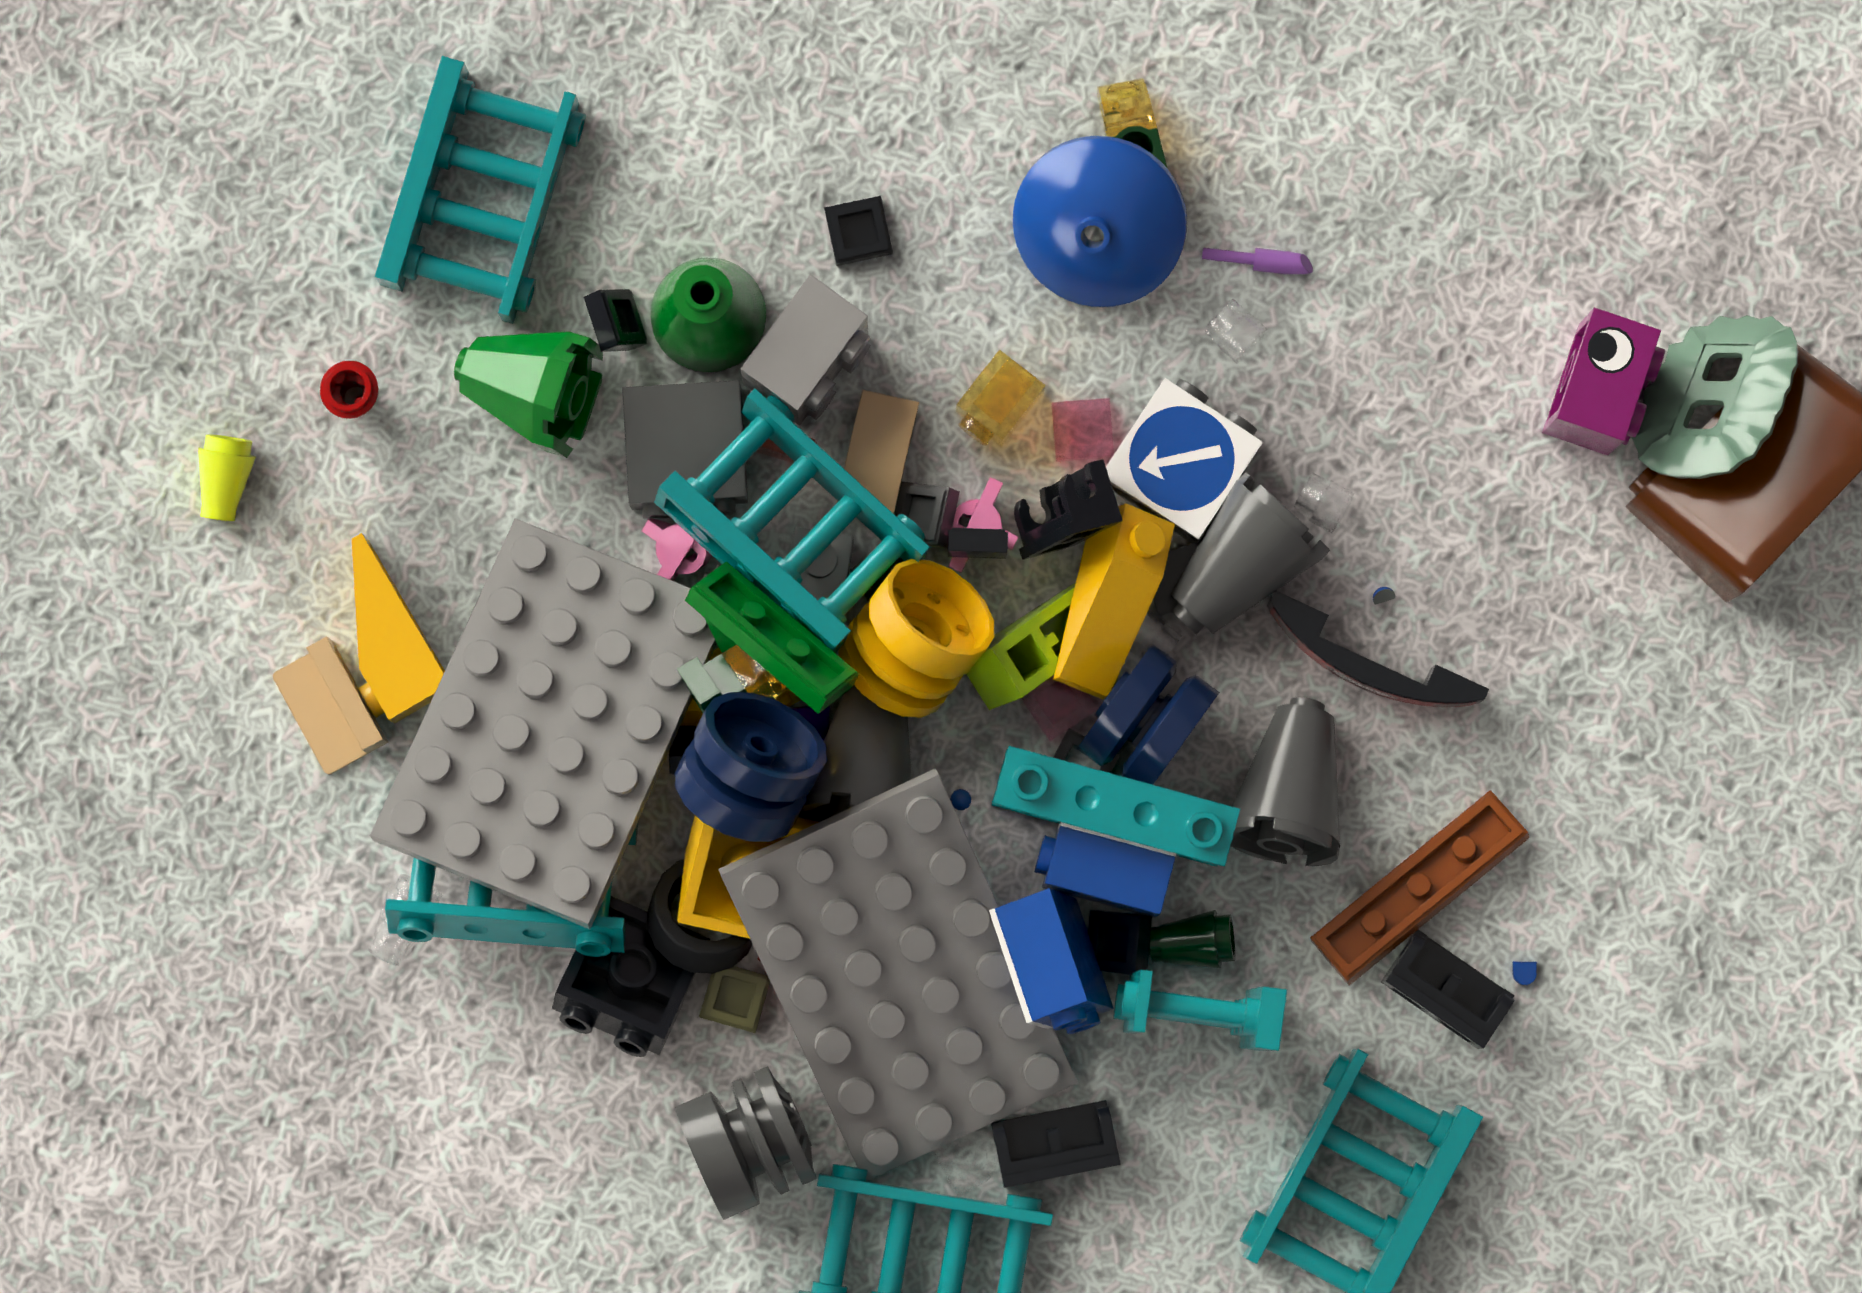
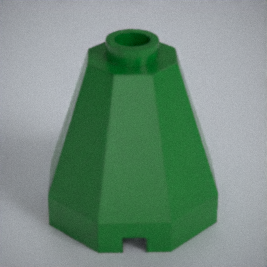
(532, 381)

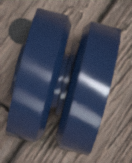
(1146, 718)
(750, 766)

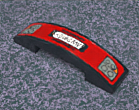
(1304, 627)

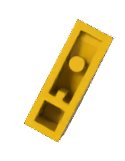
(1111, 598)
(391, 647)

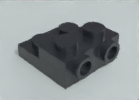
(625, 993)

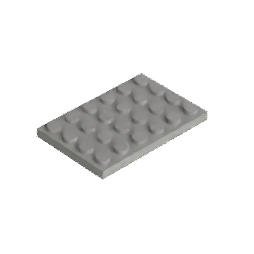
(548, 725)
(895, 974)

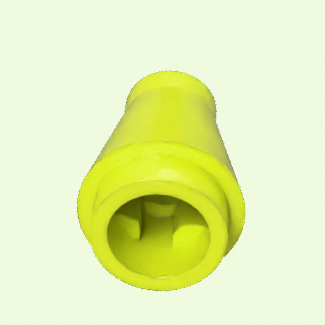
(223, 475)

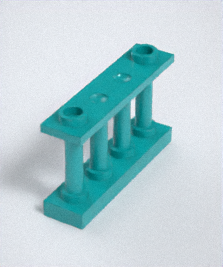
(438, 149)
(736, 540)
(1115, 806)
(422, 920)
(1253, 1018)
(850, 1181)
(1418, 1183)

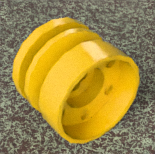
(917, 638)

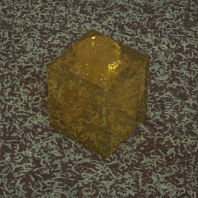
(998, 400)

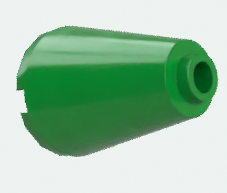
(714, 333)

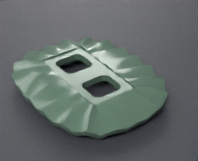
(1749, 400)

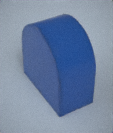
(1524, 972)

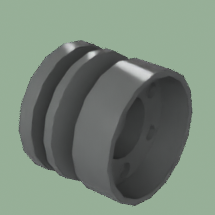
(746, 1142)

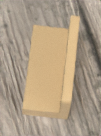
(329, 707)

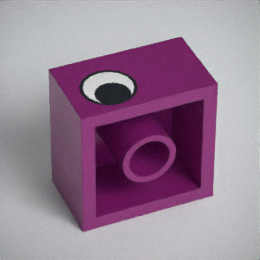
(1603, 381)

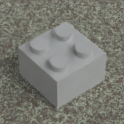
(808, 349)

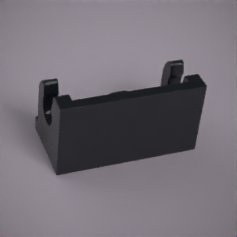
(1074, 511)
(1448, 990)
(1055, 1143)

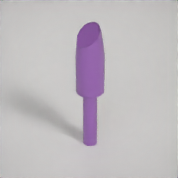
(1264, 260)

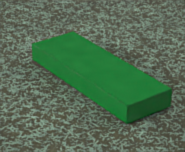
(772, 637)

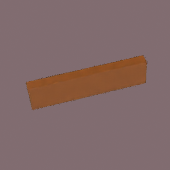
(1419, 887)

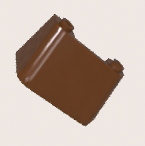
(1744, 520)

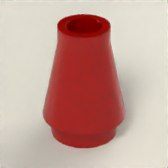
(339, 380)

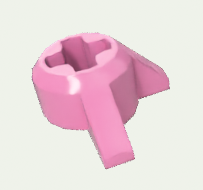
(982, 516)
(672, 548)

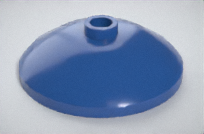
(1104, 186)

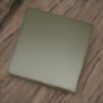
(735, 998)

